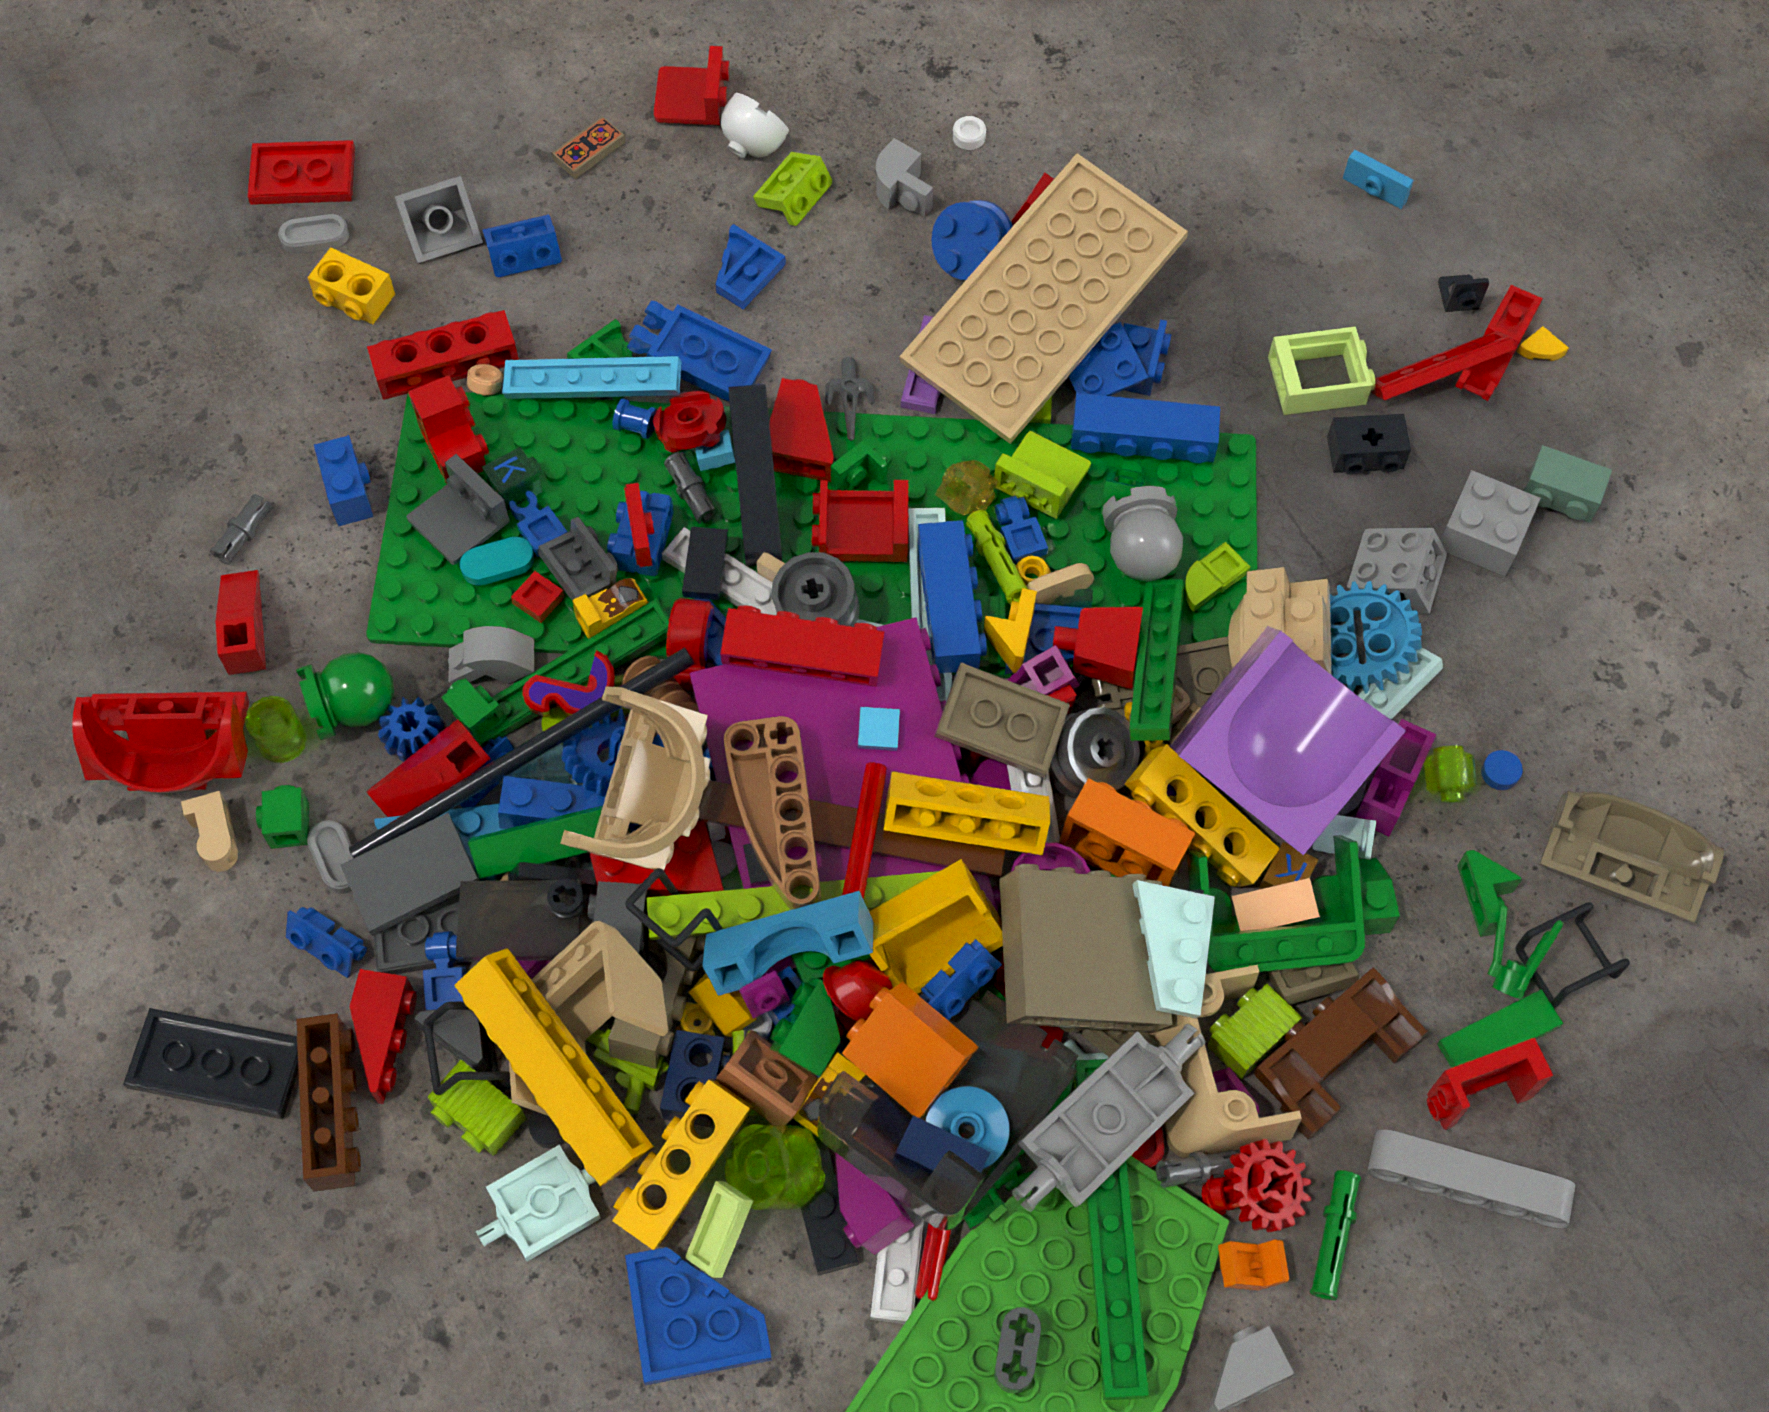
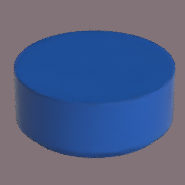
(1501, 770)

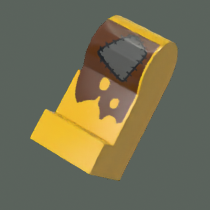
(608, 606)
(808, 1112)

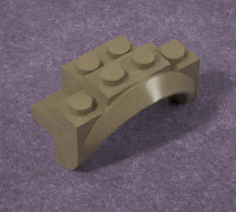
(1632, 852)

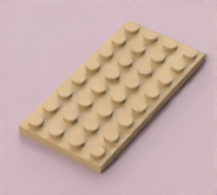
(1043, 297)

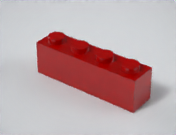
(802, 646)

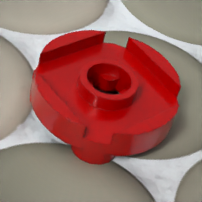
(679, 433)

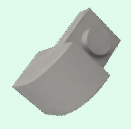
(898, 180)
(492, 652)

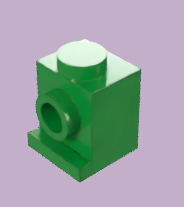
(474, 708)

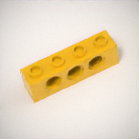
(967, 813)
(1251, 847)
(653, 1223)

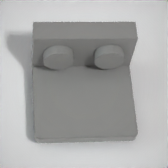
(1402, 560)

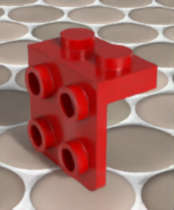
(693, 93)

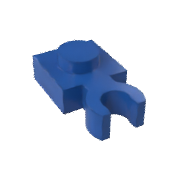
(535, 524)

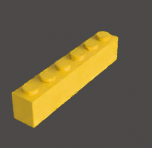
(553, 1066)

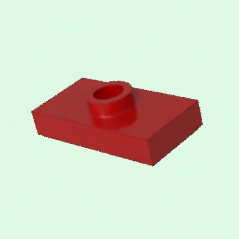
(640, 524)

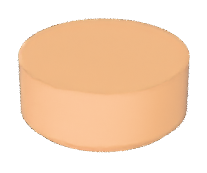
(484, 379)

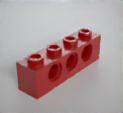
(428, 364)

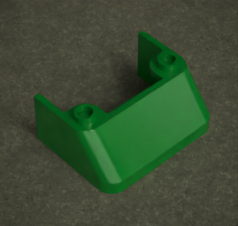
(1319, 941)

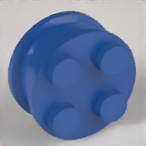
(967, 234)

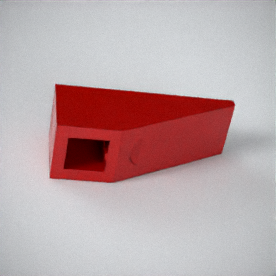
(240, 623)
(429, 771)
(379, 1017)

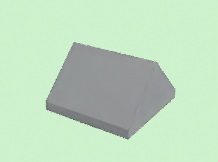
(438, 219)

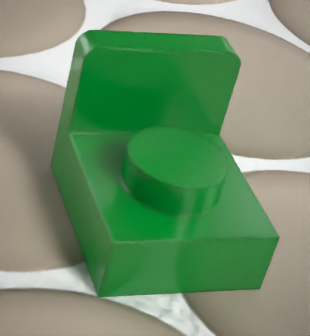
(855, 464)

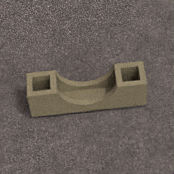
(640, 1045)

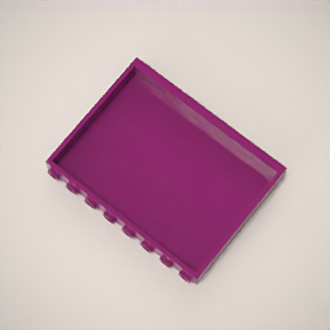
(829, 734)

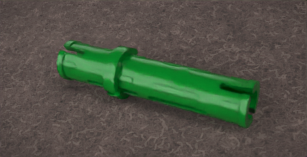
(1339, 1217)

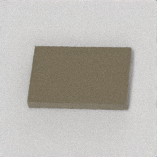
(1002, 720)

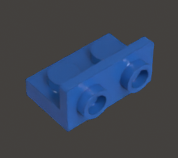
(522, 245)
(1149, 345)

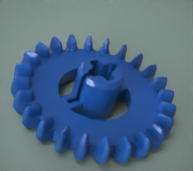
(582, 752)

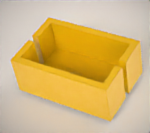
(931, 924)

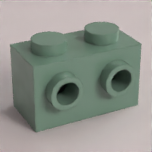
(1567, 483)

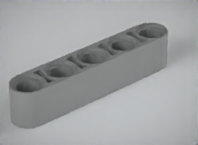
(1471, 1178)

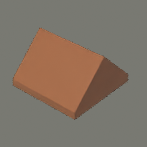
(766, 1080)

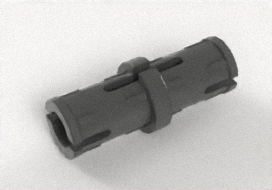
(690, 487)
(241, 529)
(1193, 1169)

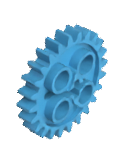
(1396, 632)

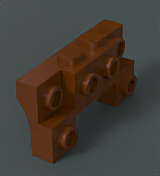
(1338, 1032)

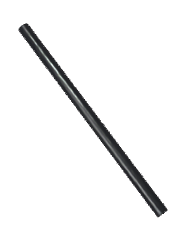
(521, 755)

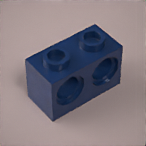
(683, 1075)

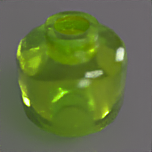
(1450, 773)

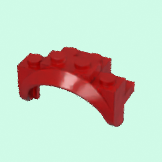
(169, 738)

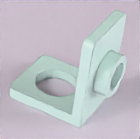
(1354, 828)

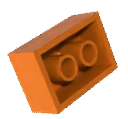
(1125, 835)

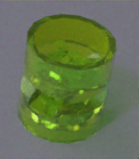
(276, 729)

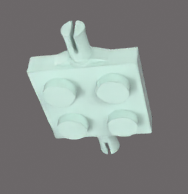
(541, 1204)

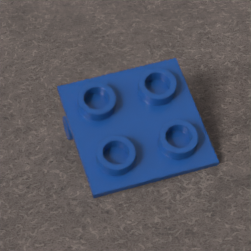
(1109, 365)

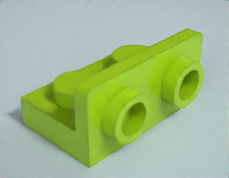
(795, 186)

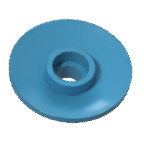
(979, 1110)

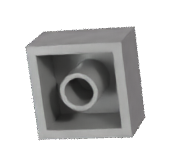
(1489, 523)

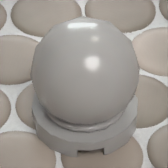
(1144, 533)

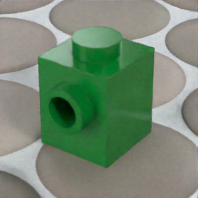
(284, 817)

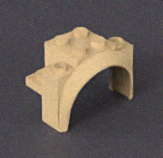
(650, 783)

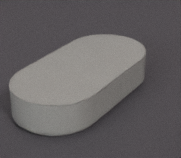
(313, 233)
(330, 849)

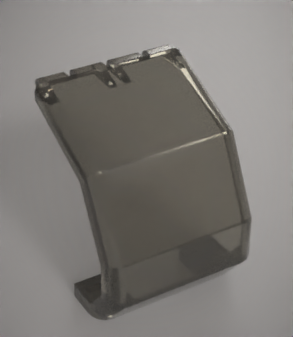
(1010, 1064)

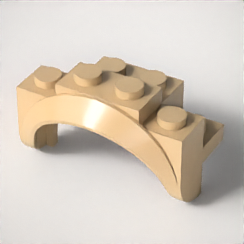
(1294, 608)

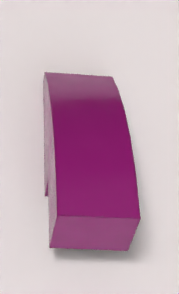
(1396, 777)

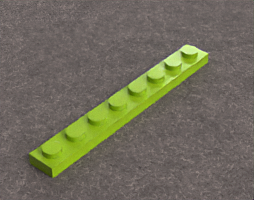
(750, 904)

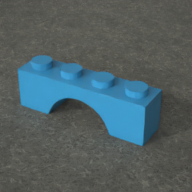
(746, 951)

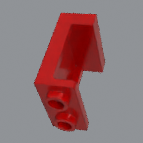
(862, 523)
(1518, 1065)

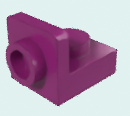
(764, 993)

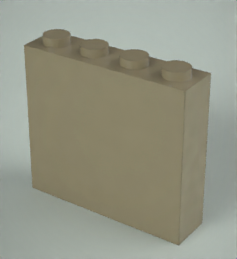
(1076, 951)

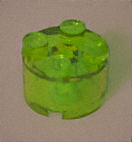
(775, 1166)

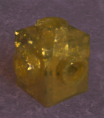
(967, 487)

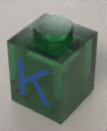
(514, 476)

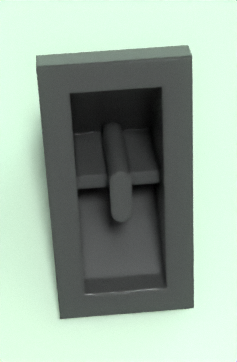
(460, 1034)

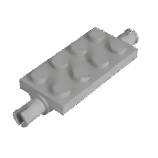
(1107, 1118)

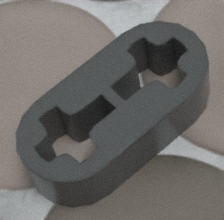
(1027, 1351)

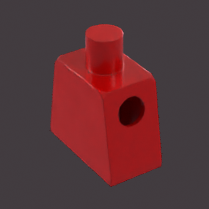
(1104, 643)

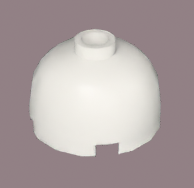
(750, 128)

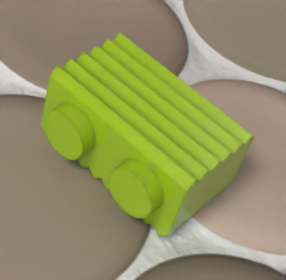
(1253, 1030)
(477, 1110)

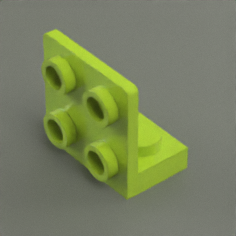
(1041, 473)

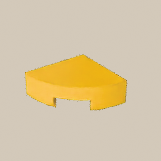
(1543, 346)

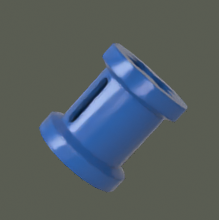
(634, 419)

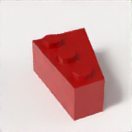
(690, 868)

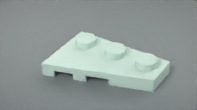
(1177, 945)

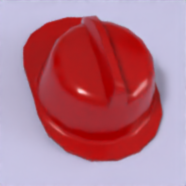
(855, 987)

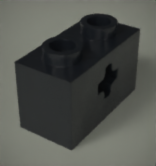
(1368, 443)

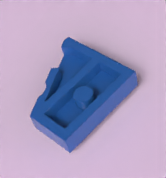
(746, 267)

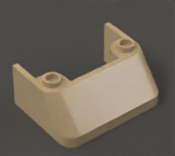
(592, 982)
(1212, 1119)

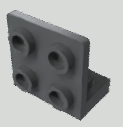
(460, 513)

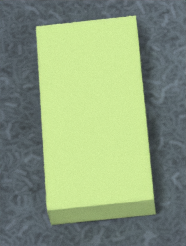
(719, 1229)

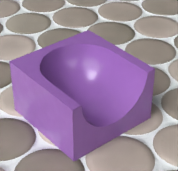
(1286, 739)

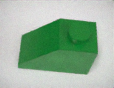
(1378, 898)

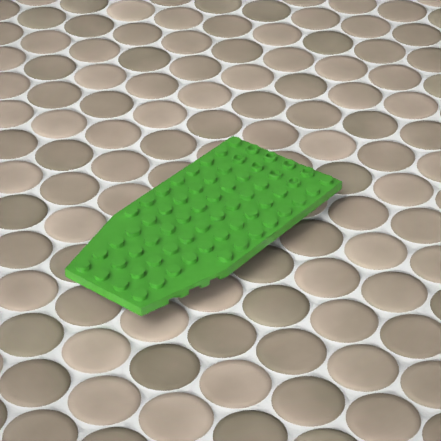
(1044, 1264)

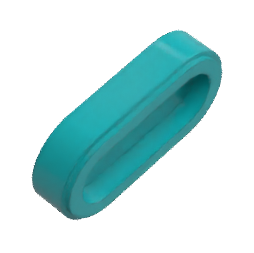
(497, 561)

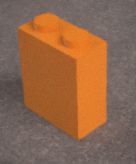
(908, 1048)

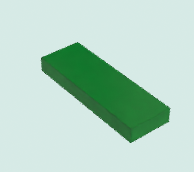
(1509, 1026)

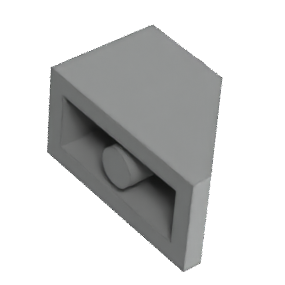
(1249, 1368)

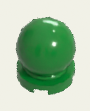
(347, 692)

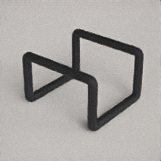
(1581, 912)
(668, 942)
(494, 1073)

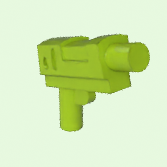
(629, 1075)

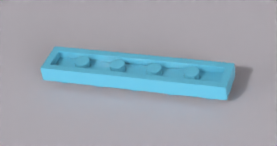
(592, 377)

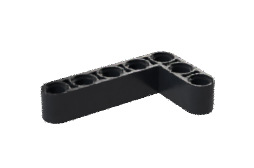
(755, 472)

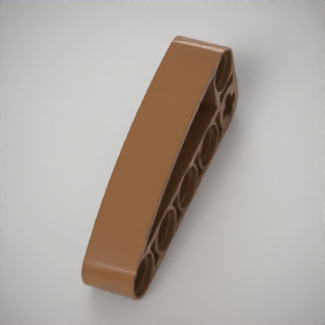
(765, 800)

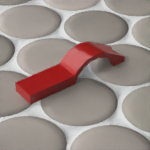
(1512, 320)

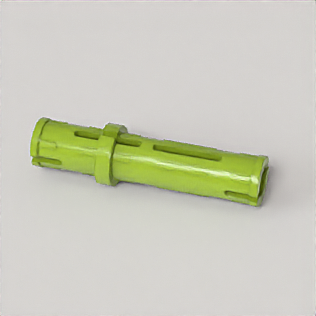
(991, 546)

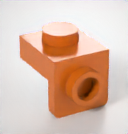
(1253, 1265)

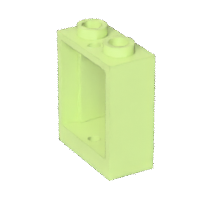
(1313, 345)

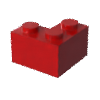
(447, 424)

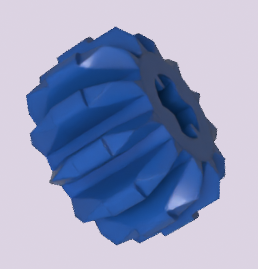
(406, 718)

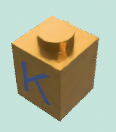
(1288, 867)

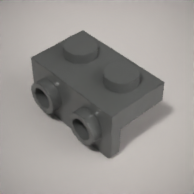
(579, 561)

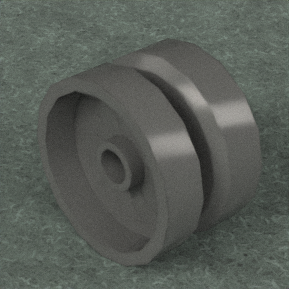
(816, 587)

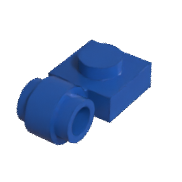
(1021, 536)
(440, 981)

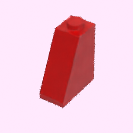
(800, 432)

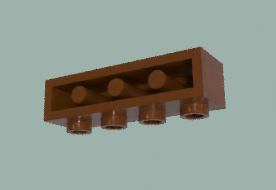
(326, 1102)

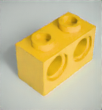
(351, 286)

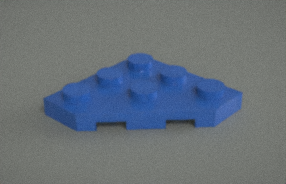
(689, 1320)

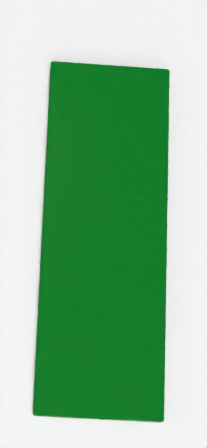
(588, 465)

